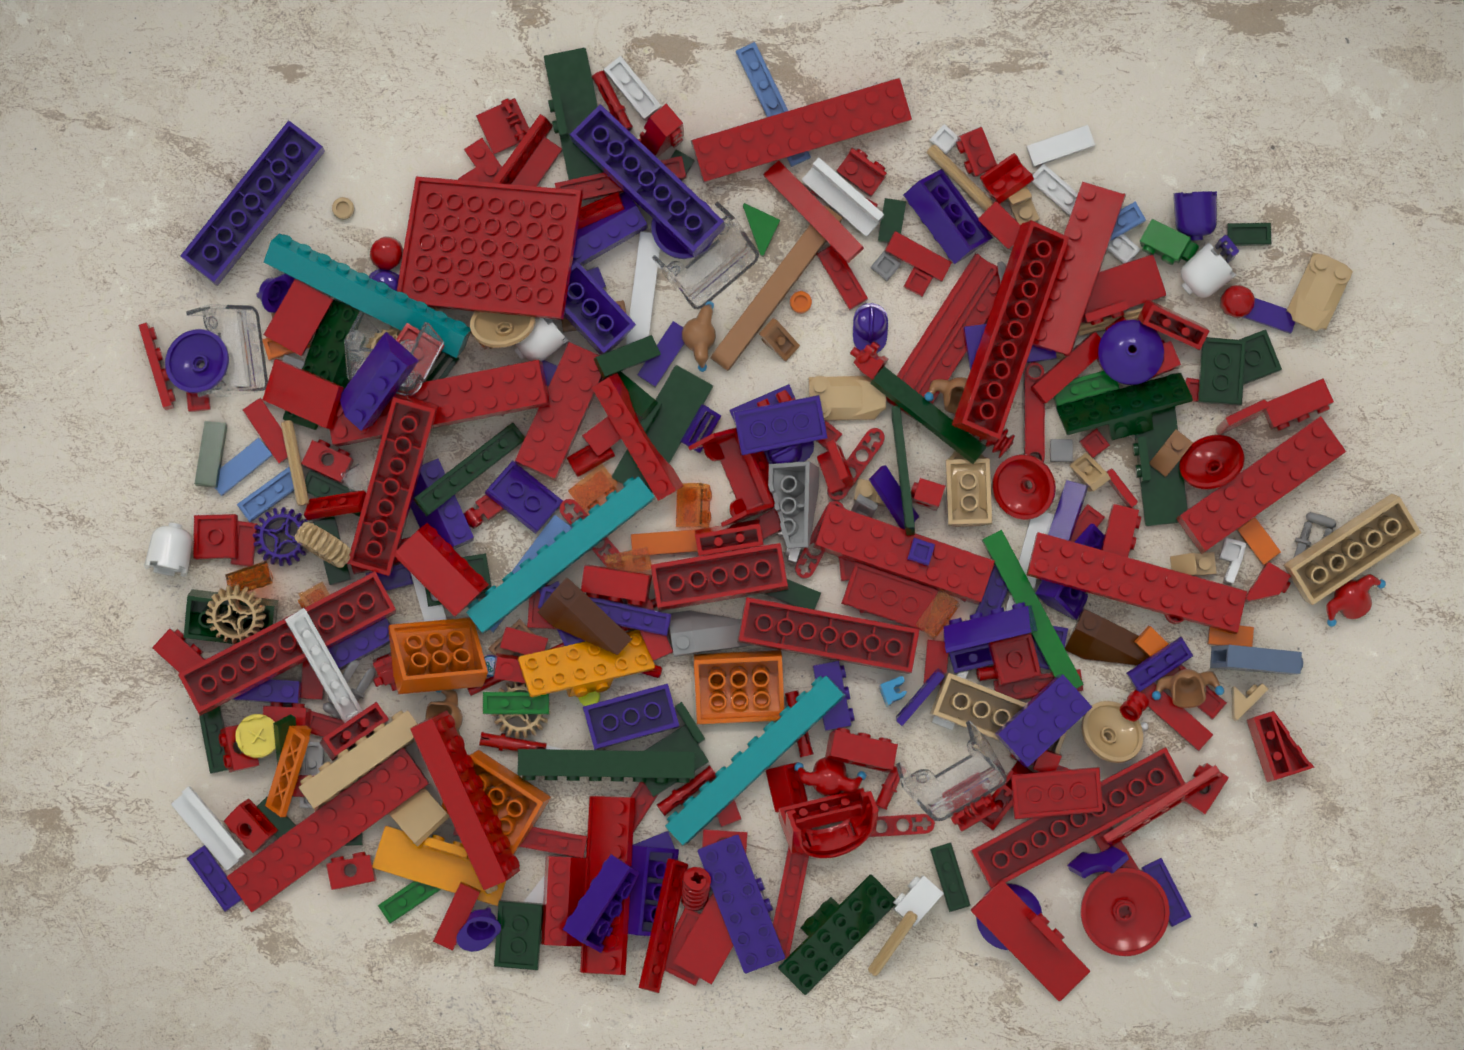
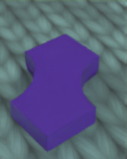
(1088, 864)

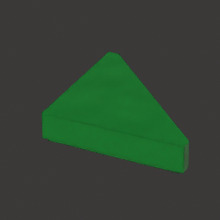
(762, 227)

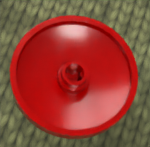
(1125, 911)

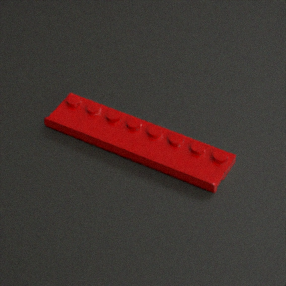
(1089, 237)
(944, 339)
(609, 834)

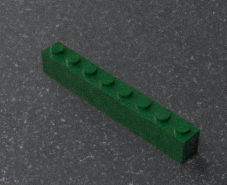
(606, 763)

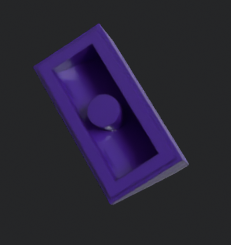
(971, 658)

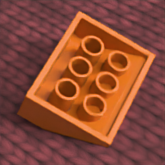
(436, 655)
(738, 686)
(512, 799)

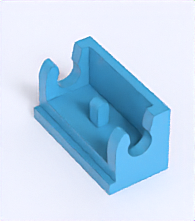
(889, 693)

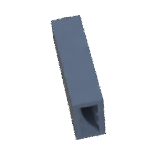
(1256, 659)

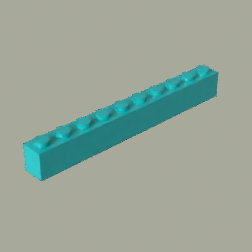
(363, 292)
(560, 555)
(755, 760)

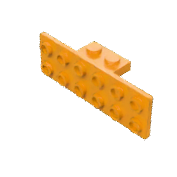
(583, 667)
(430, 863)

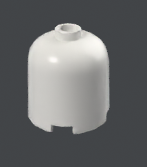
(1205, 272)
(542, 341)
(169, 550)

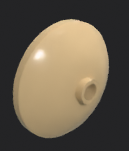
(500, 329)
(1123, 736)

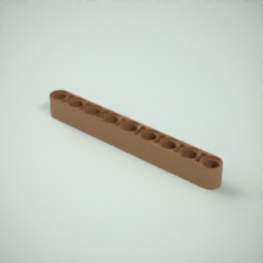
(770, 296)

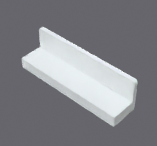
(843, 197)
(208, 828)

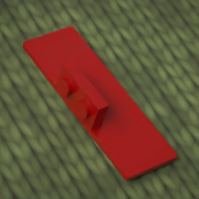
(1124, 288)
(1030, 940)

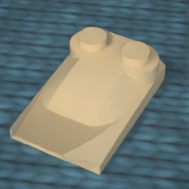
(1319, 292)
(847, 397)
(968, 491)

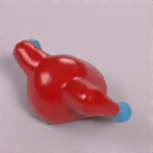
(1353, 598)
(829, 777)

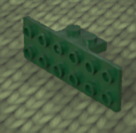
(572, 102)
(327, 351)
(1125, 409)
(668, 420)
(1161, 496)
(835, 931)

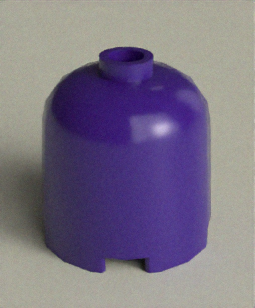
(1195, 213)

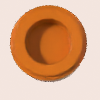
(800, 302)

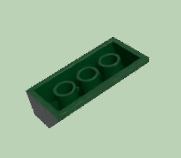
(196, 617)

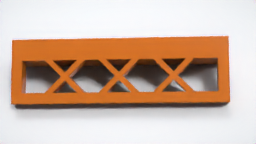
(288, 769)

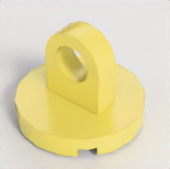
(256, 736)

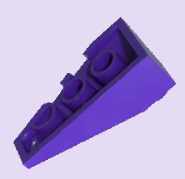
(1063, 598)

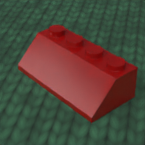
(441, 569)
(562, 891)

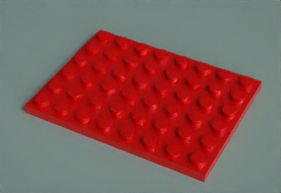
(490, 247)

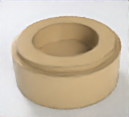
(343, 208)

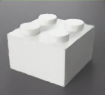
(919, 898)

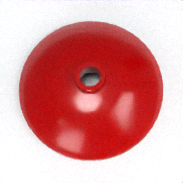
(1212, 462)
(1012, 489)

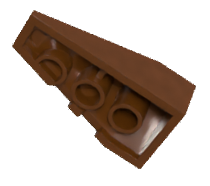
(578, 615)
(1104, 641)

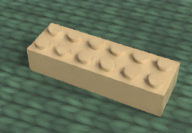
(1352, 549)
(988, 710)
(359, 761)

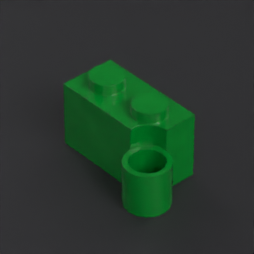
(1167, 243)

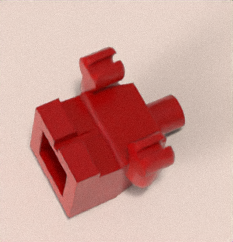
(868, 360)
(385, 671)

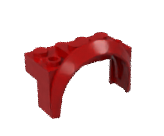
(834, 841)

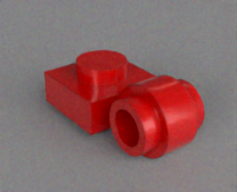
(486, 507)

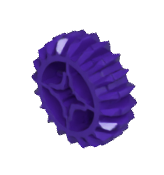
(286, 526)

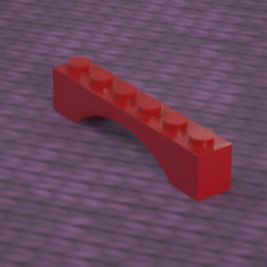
(618, 406)

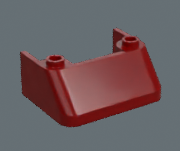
(746, 474)

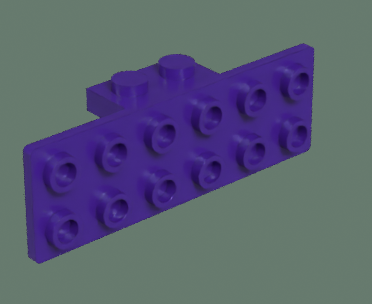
(742, 904)

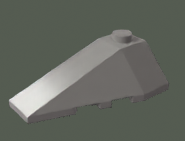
(795, 499)
(703, 632)

